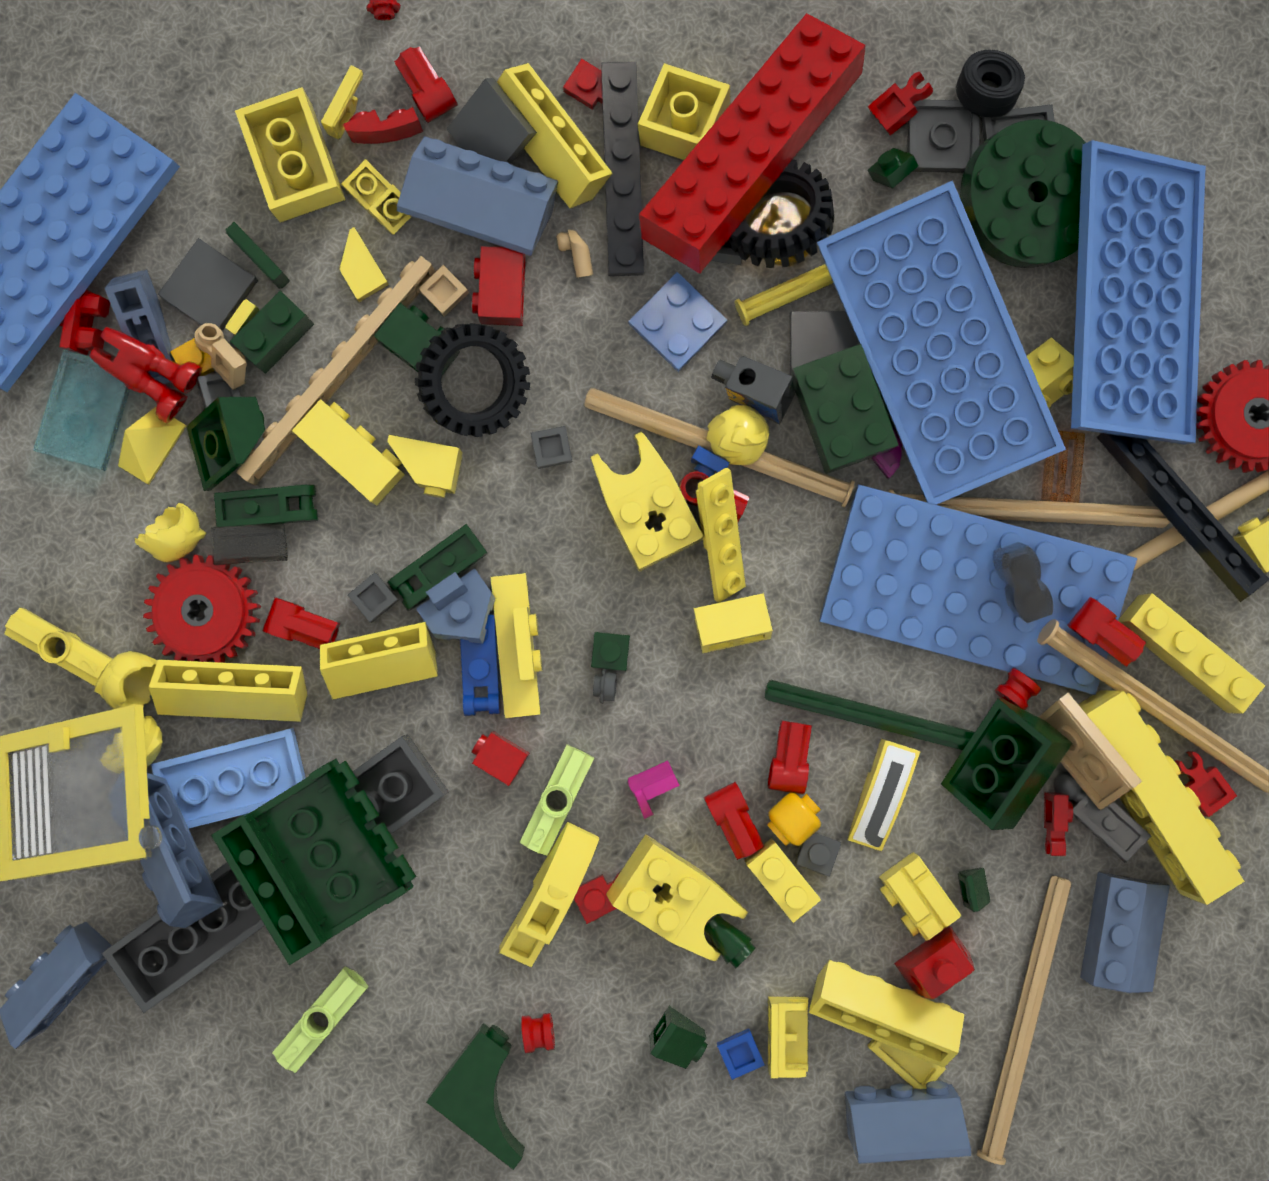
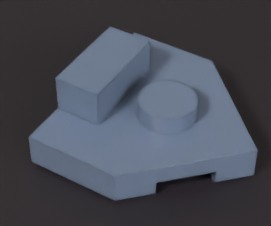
(458, 608)

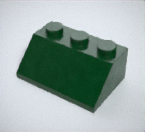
(1005, 765)

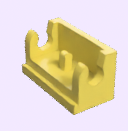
(733, 623)
(787, 1037)

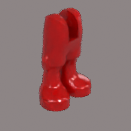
(133, 368)

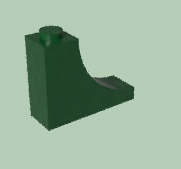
(469, 1094)

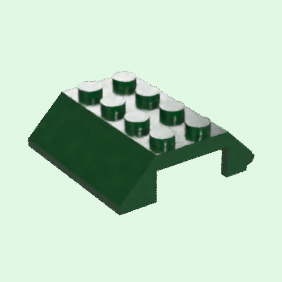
(314, 860)

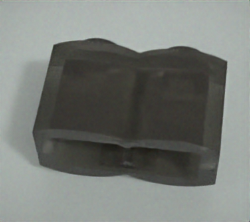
(1024, 591)

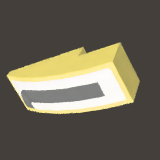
(883, 794)

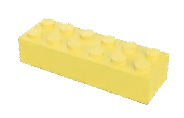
(1162, 805)

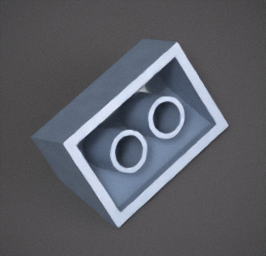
(1124, 933)
(53, 984)
(906, 1123)

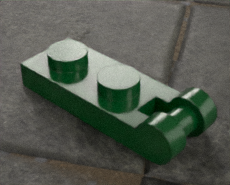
(265, 506)
(449, 556)

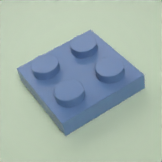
(677, 322)

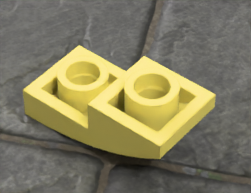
(376, 196)

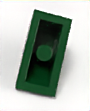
(677, 1039)

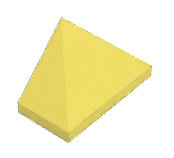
(148, 445)

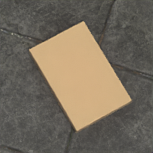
(1091, 757)

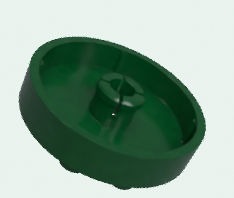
(998, 200)

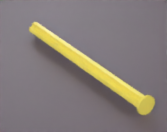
(782, 294)

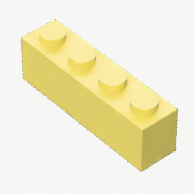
(558, 145)
(1191, 654)
(228, 690)
(887, 1013)

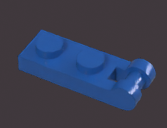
(480, 669)

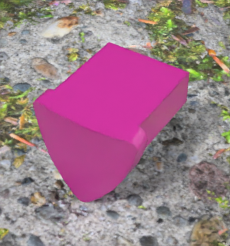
(651, 784)

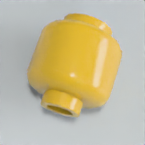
(794, 819)

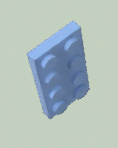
(232, 777)

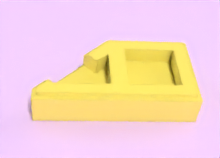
(343, 104)
(360, 268)

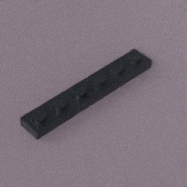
(623, 160)
(1186, 513)

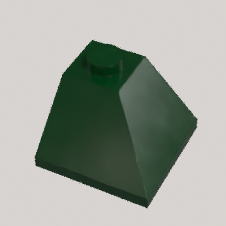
(224, 437)

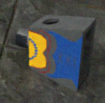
(770, 388)

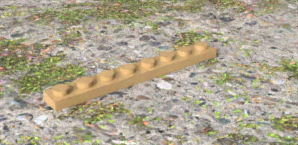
(328, 380)

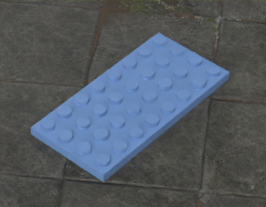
(65, 220)
(1138, 294)
(941, 344)
(932, 584)

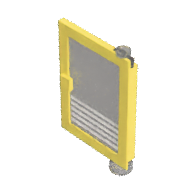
(75, 795)

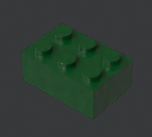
(843, 409)

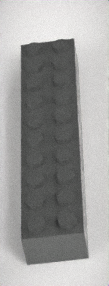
(163, 958)

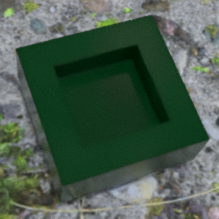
(892, 167)
(610, 651)

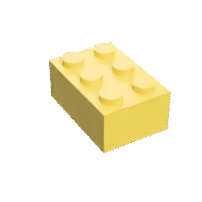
(290, 155)

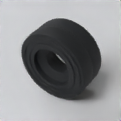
(995, 67)

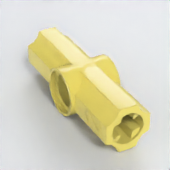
(42, 638)

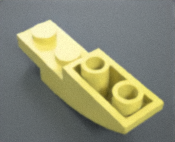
(551, 895)

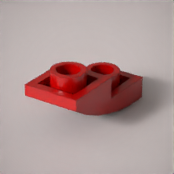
(368, 129)

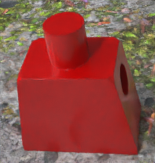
(936, 964)

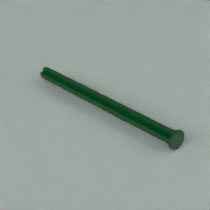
(867, 715)

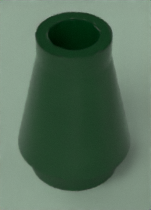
(729, 941)

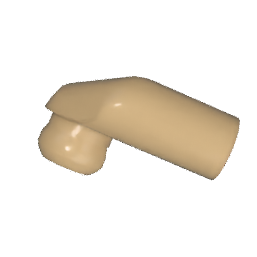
(579, 249)

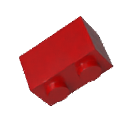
(500, 286)

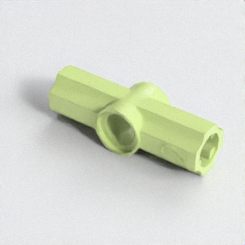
(547, 821)
(306, 1034)

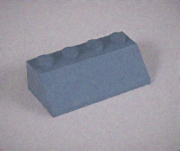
(477, 195)
(176, 866)

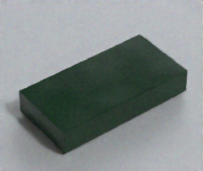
(262, 261)

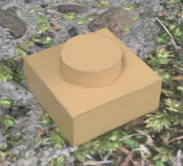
(443, 290)

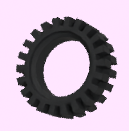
(804, 237)
(513, 386)

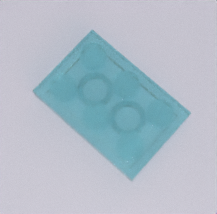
(82, 413)

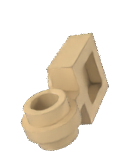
(224, 359)

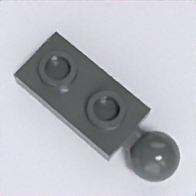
(1109, 825)

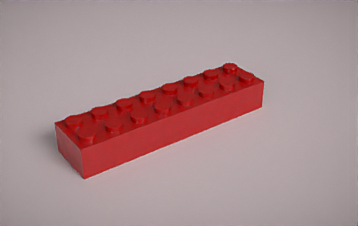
(752, 143)

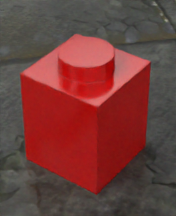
(499, 757)

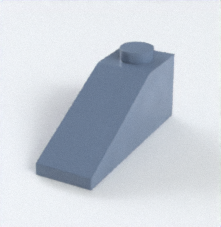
(140, 312)

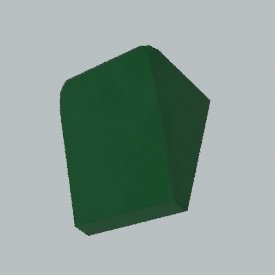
(974, 889)

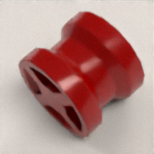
(1018, 689)
(538, 1033)

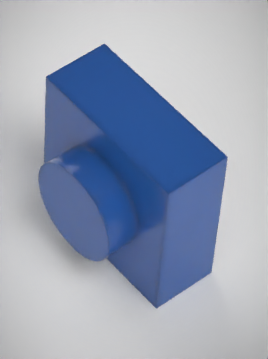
(708, 462)
(740, 1053)

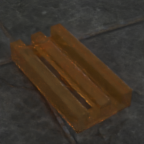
(1049, 465)

